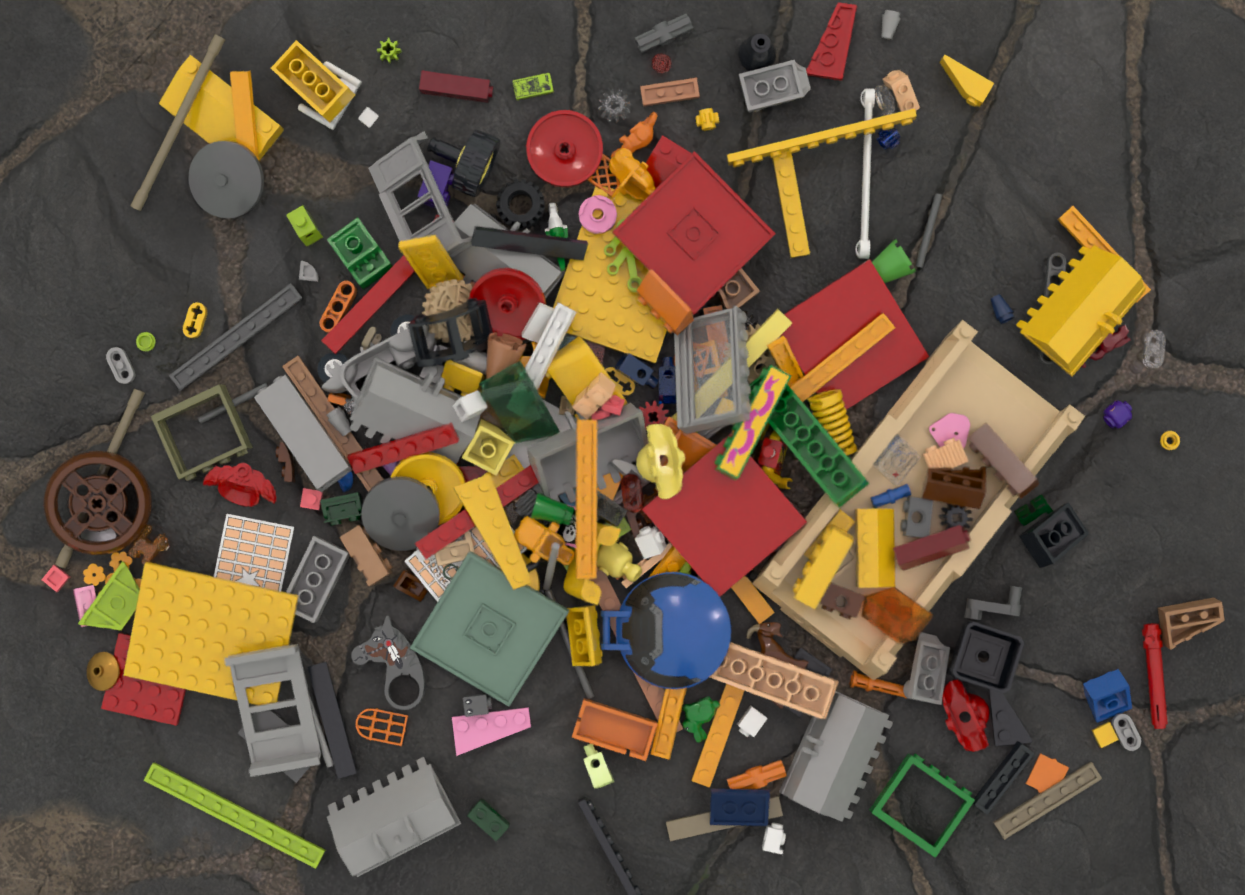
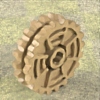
(444, 298)

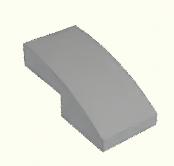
(625, 467)

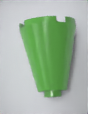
(892, 263)

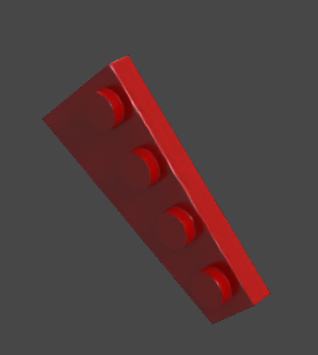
(833, 49)

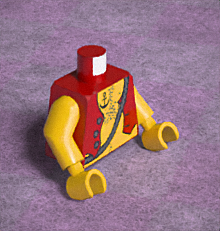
(772, 459)

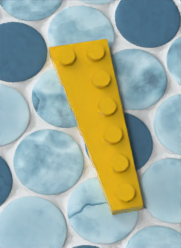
(489, 517)

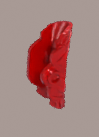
(241, 484)
(957, 700)

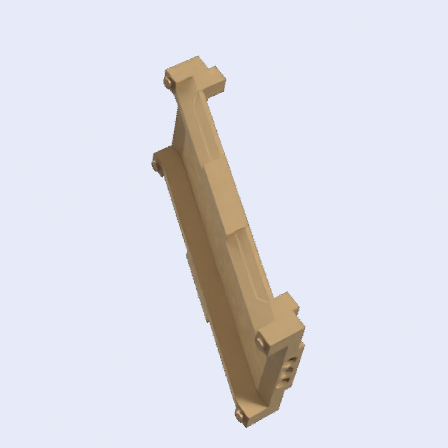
(957, 381)

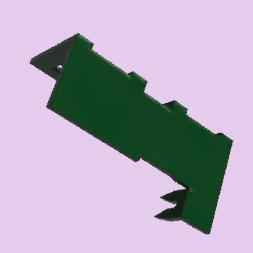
(1031, 517)

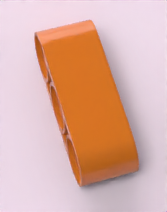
(338, 297)

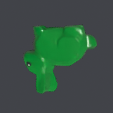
(698, 714)

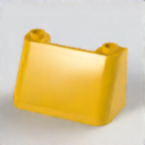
(575, 369)
(584, 588)

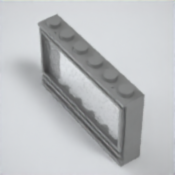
(712, 371)

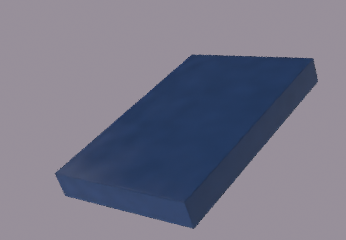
(739, 807)

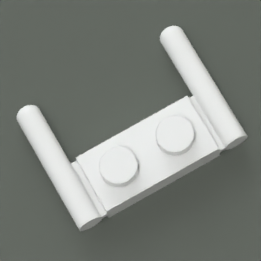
(349, 80)

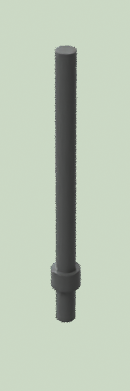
(579, 669)

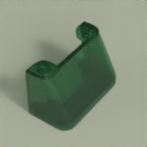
(518, 405)

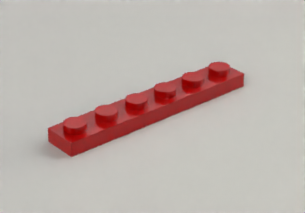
(403, 448)

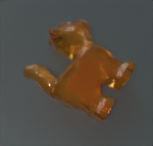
(146, 547)

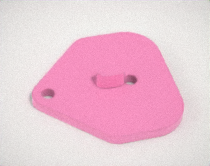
(948, 426)

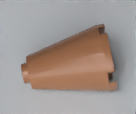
(502, 352)

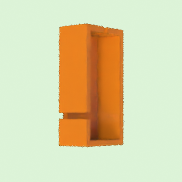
(614, 729)

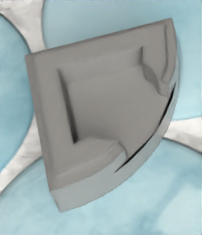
(308, 272)

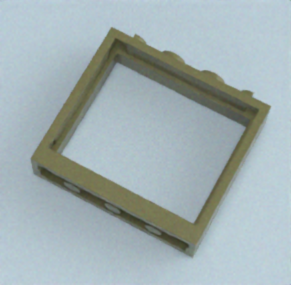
(159, 420)

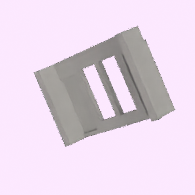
(396, 170)
(285, 746)

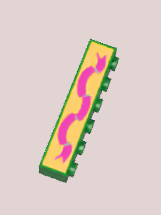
(747, 433)

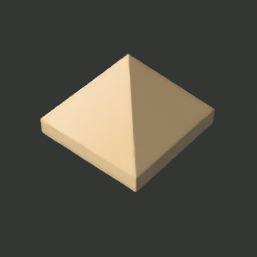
(565, 406)

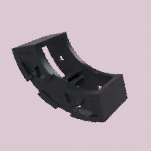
(481, 327)

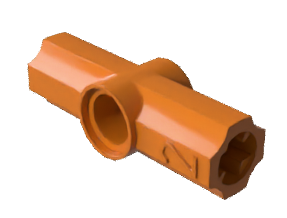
(758, 776)

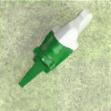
(556, 229)

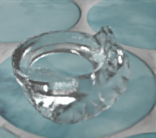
(884, 92)

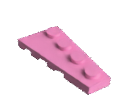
(483, 729)

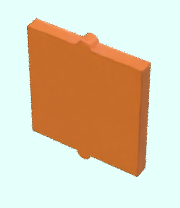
(1046, 773)

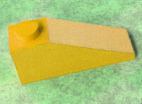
(968, 83)

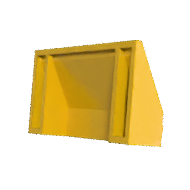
(213, 110)

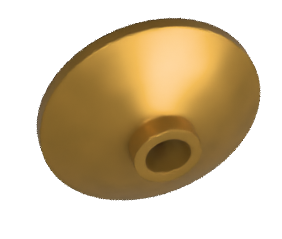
(108, 668)

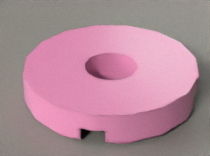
(594, 225)

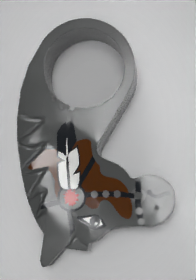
(394, 649)

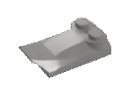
(774, 85)
(928, 670)

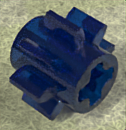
(888, 138)

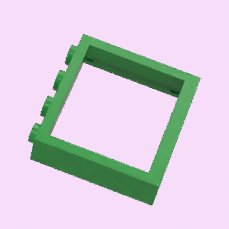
(876, 808)

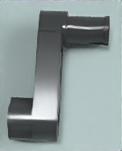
(975, 607)

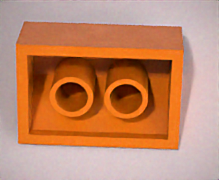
(664, 303)

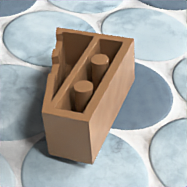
(366, 555)
(1187, 619)

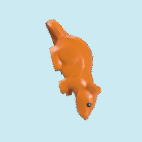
(640, 135)

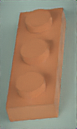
(669, 92)

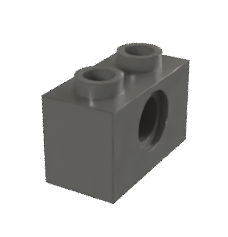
(924, 508)

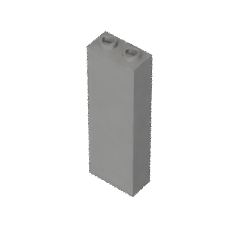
(303, 433)

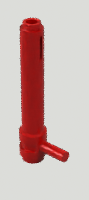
(1155, 674)

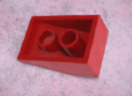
(665, 159)

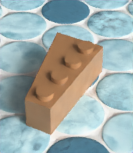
(737, 291)

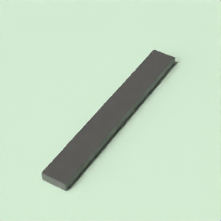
(236, 337)

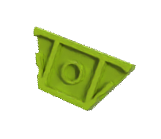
(115, 601)

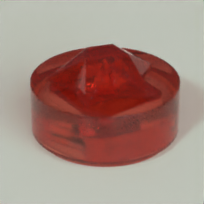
(661, 63)

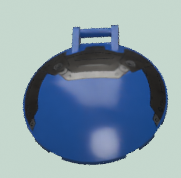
(670, 630)

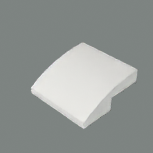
(537, 322)

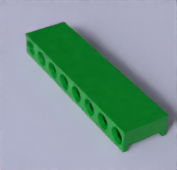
(815, 448)

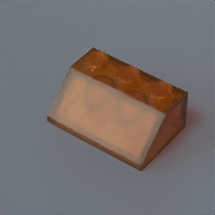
(895, 614)

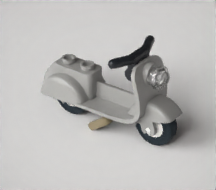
(342, 373)

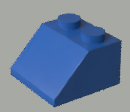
(1108, 695)

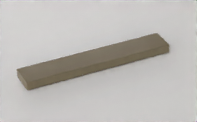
(1047, 800)
(700, 823)

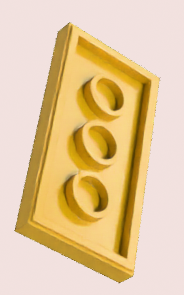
(430, 260)

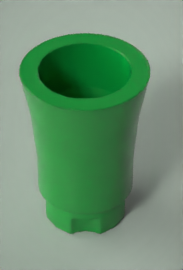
(551, 510)

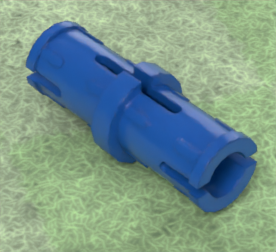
(890, 496)

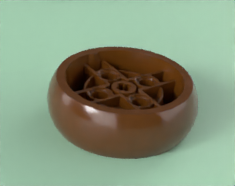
(98, 521)

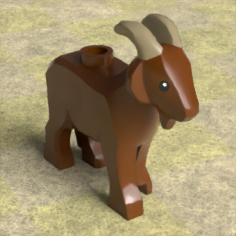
(770, 647)

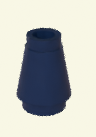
(1001, 309)

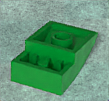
(360, 253)

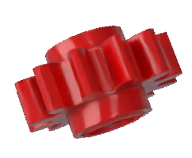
(653, 409)

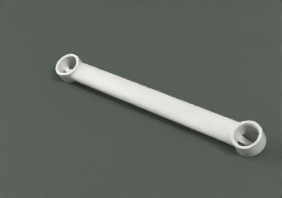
(864, 243)

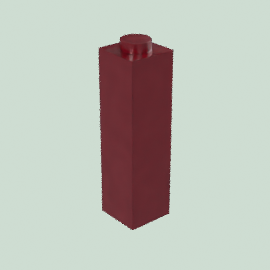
(455, 86)
(932, 547)

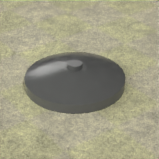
(226, 179)
(400, 512)

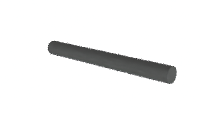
(928, 231)
(236, 401)

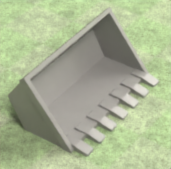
(391, 818)

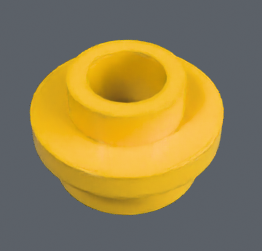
(1175, 440)

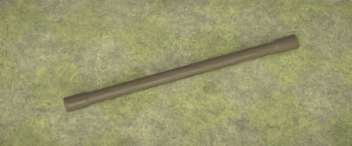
(212, 51)
(132, 405)

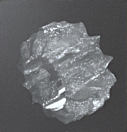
(610, 100)

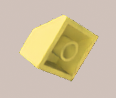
(488, 447)

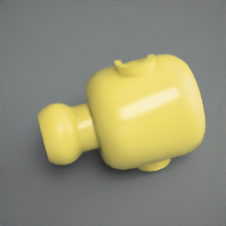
(617, 561)

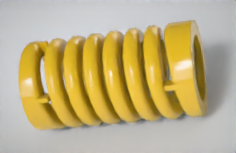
(821, 405)

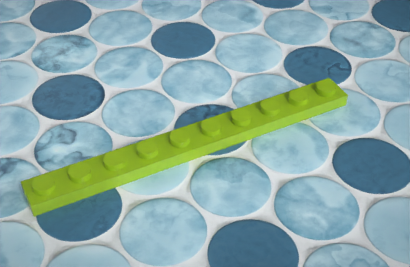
(234, 815)

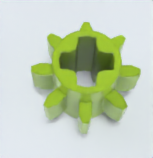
(393, 53)

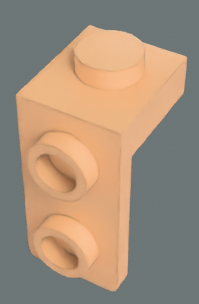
(902, 90)

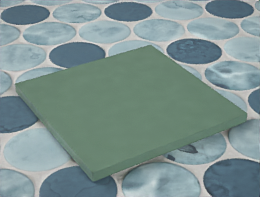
(488, 629)

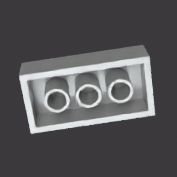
(317, 577)

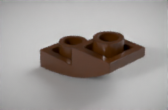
(284, 455)

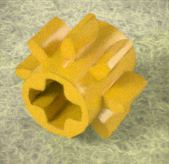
(707, 119)

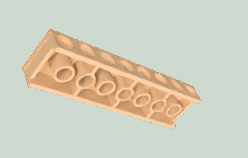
(777, 680)

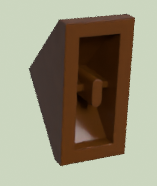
(411, 585)

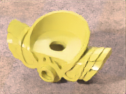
(668, 477)

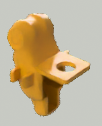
(632, 175)
(539, 540)

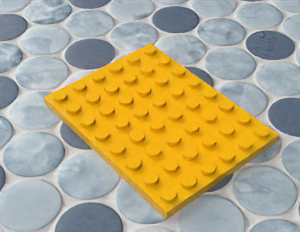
(603, 303)
(195, 621)

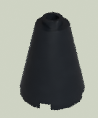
(757, 52)

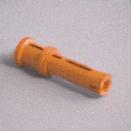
(868, 684)

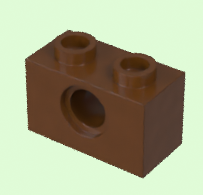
(852, 601)

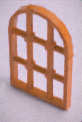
(387, 732)

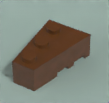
(956, 486)

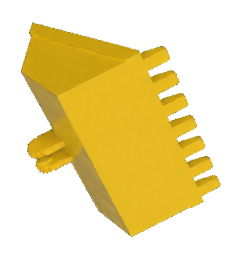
(1083, 308)

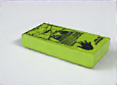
(533, 86)

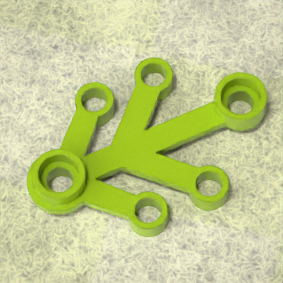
(619, 260)

